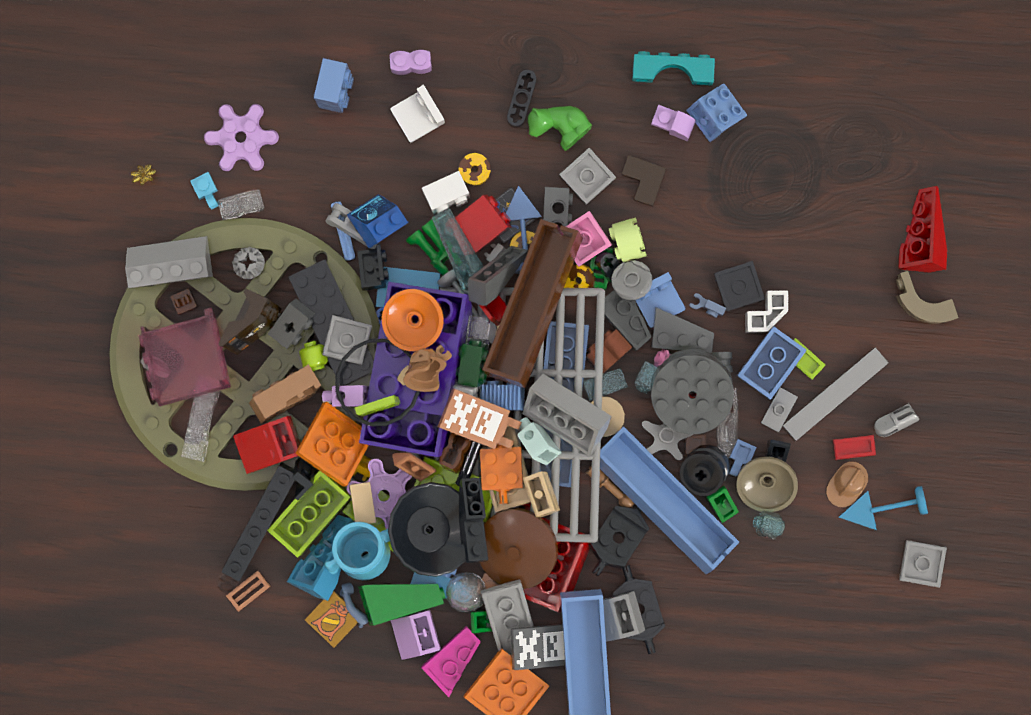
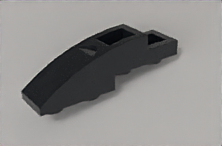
(471, 520)

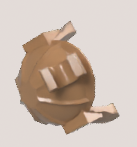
(425, 369)

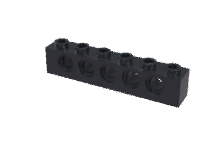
(259, 522)

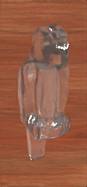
(728, 430)

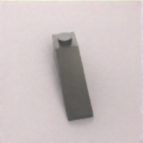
(492, 278)

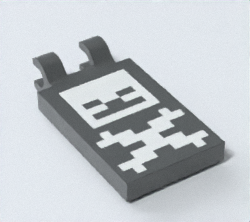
(537, 647)

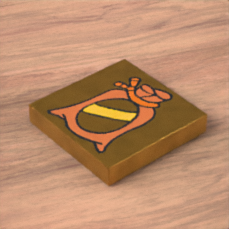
(332, 619)

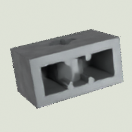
(294, 313)

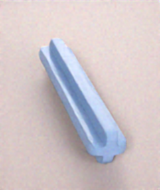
(345, 241)

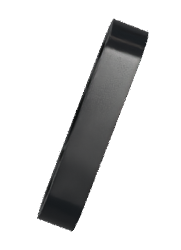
(512, 111)

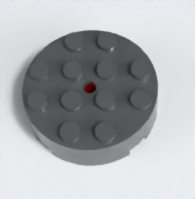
(688, 410)

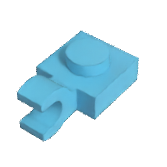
(205, 188)

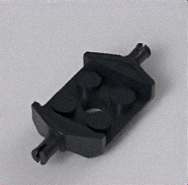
(625, 522)
(646, 596)

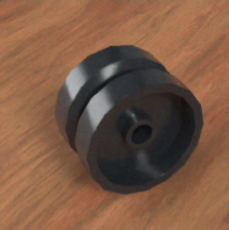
(704, 470)

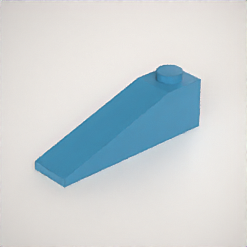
(311, 572)

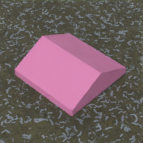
(593, 239)

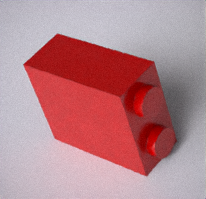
(483, 222)

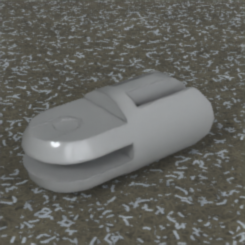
(895, 421)

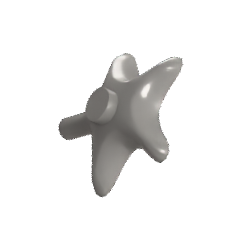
(664, 438)

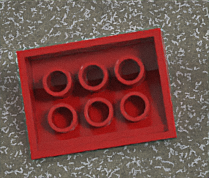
(564, 574)

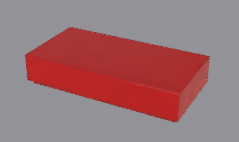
(854, 447)

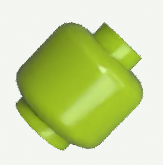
(312, 356)

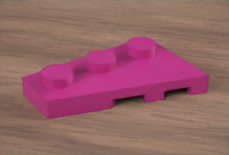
(450, 661)

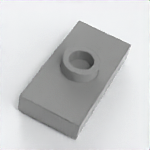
(779, 409)

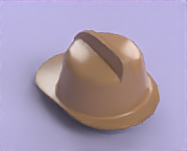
(847, 484)

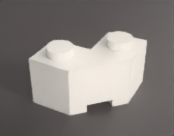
(775, 308)

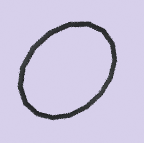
(341, 400)

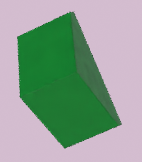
(722, 504)
(480, 622)

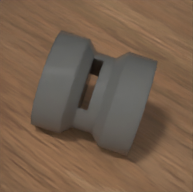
(725, 358)

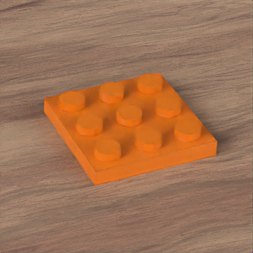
(333, 444)
(505, 690)

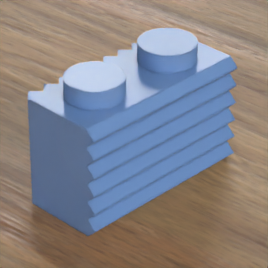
(506, 396)

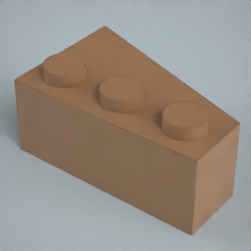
(285, 394)

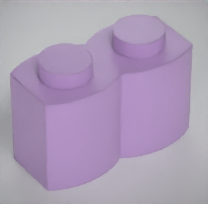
(416, 61)

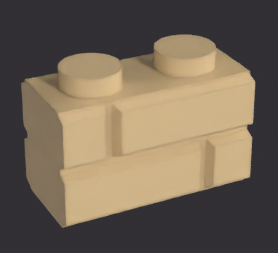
(541, 494)

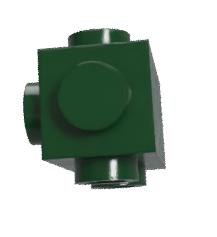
(473, 357)

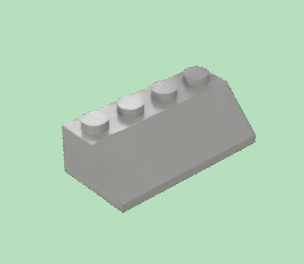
(168, 262)
(566, 414)

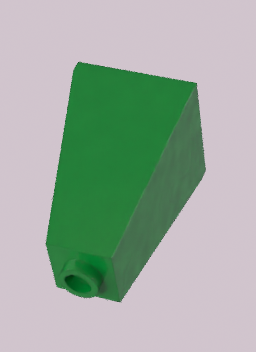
(395, 601)

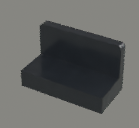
(304, 475)

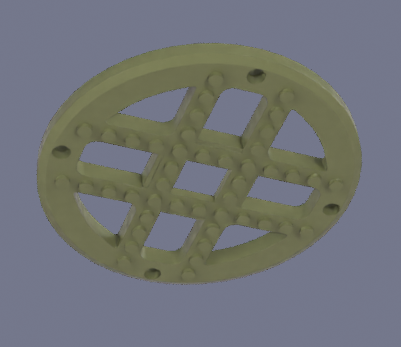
(139, 309)

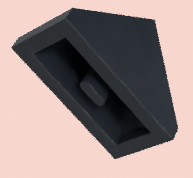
(777, 449)

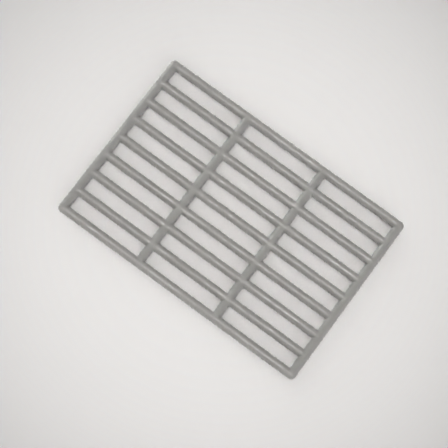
(558, 374)

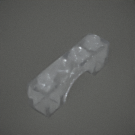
(198, 426)

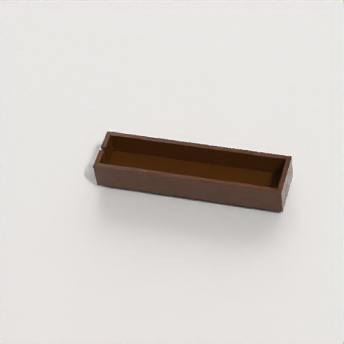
(532, 303)

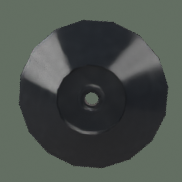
(425, 552)

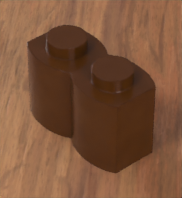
(454, 453)

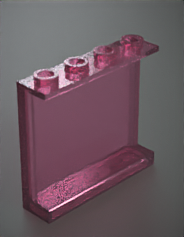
(185, 359)

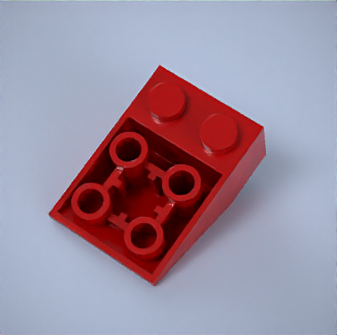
(267, 444)

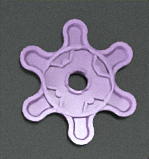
(255, 137)
(381, 480)

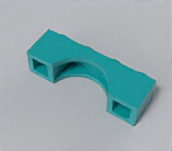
(698, 69)

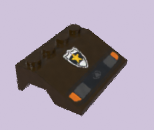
(253, 321)

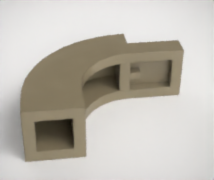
(920, 309)

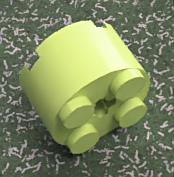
(628, 240)

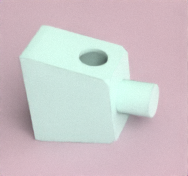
(537, 442)

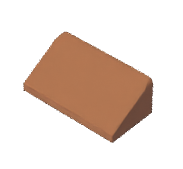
(413, 465)

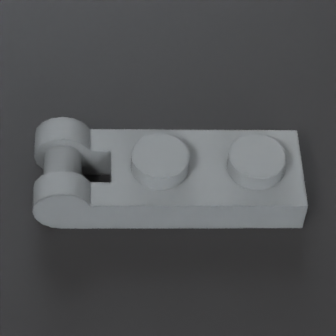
(345, 225)

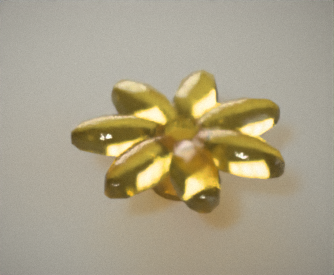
(143, 174)

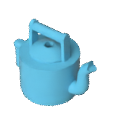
(350, 545)

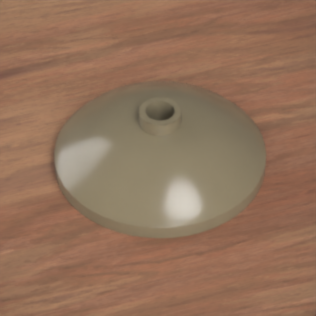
(763, 493)

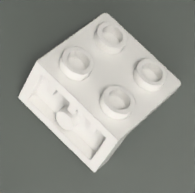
(417, 115)

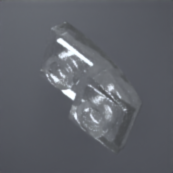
(240, 204)

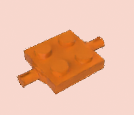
(501, 470)

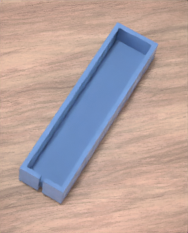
(666, 501)
(585, 652)

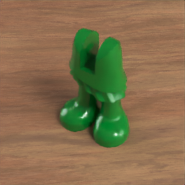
(437, 258)

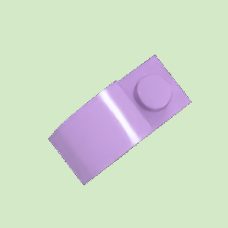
(675, 122)

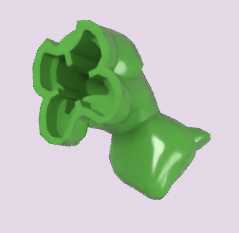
(566, 119)

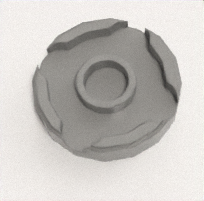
(632, 280)

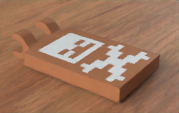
(477, 420)

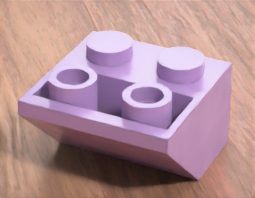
(416, 634)

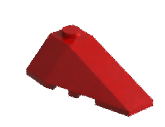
(926, 242)

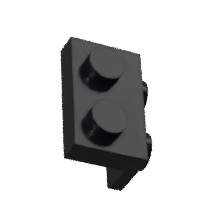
(372, 269)

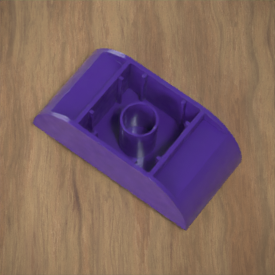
(418, 428)

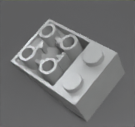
(622, 616)

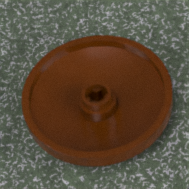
(519, 547)

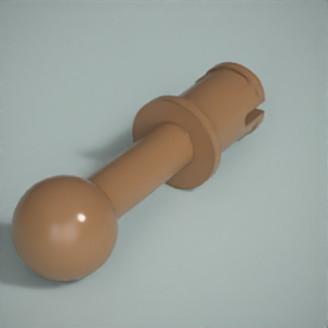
(624, 500)

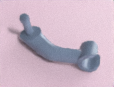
(359, 616)

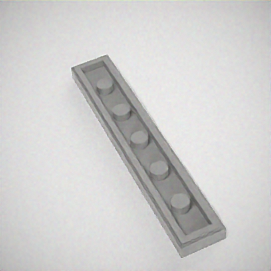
(835, 394)

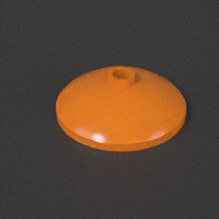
(398, 320)

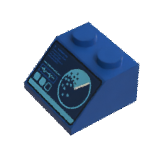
(377, 220)

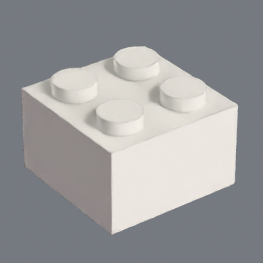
(446, 193)

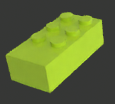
(310, 514)

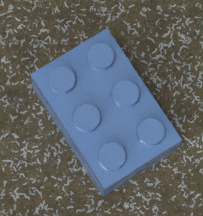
(333, 85)
(771, 362)

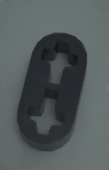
(607, 270)

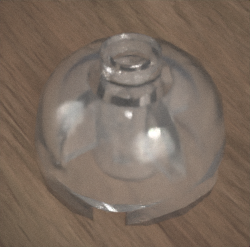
(465, 592)

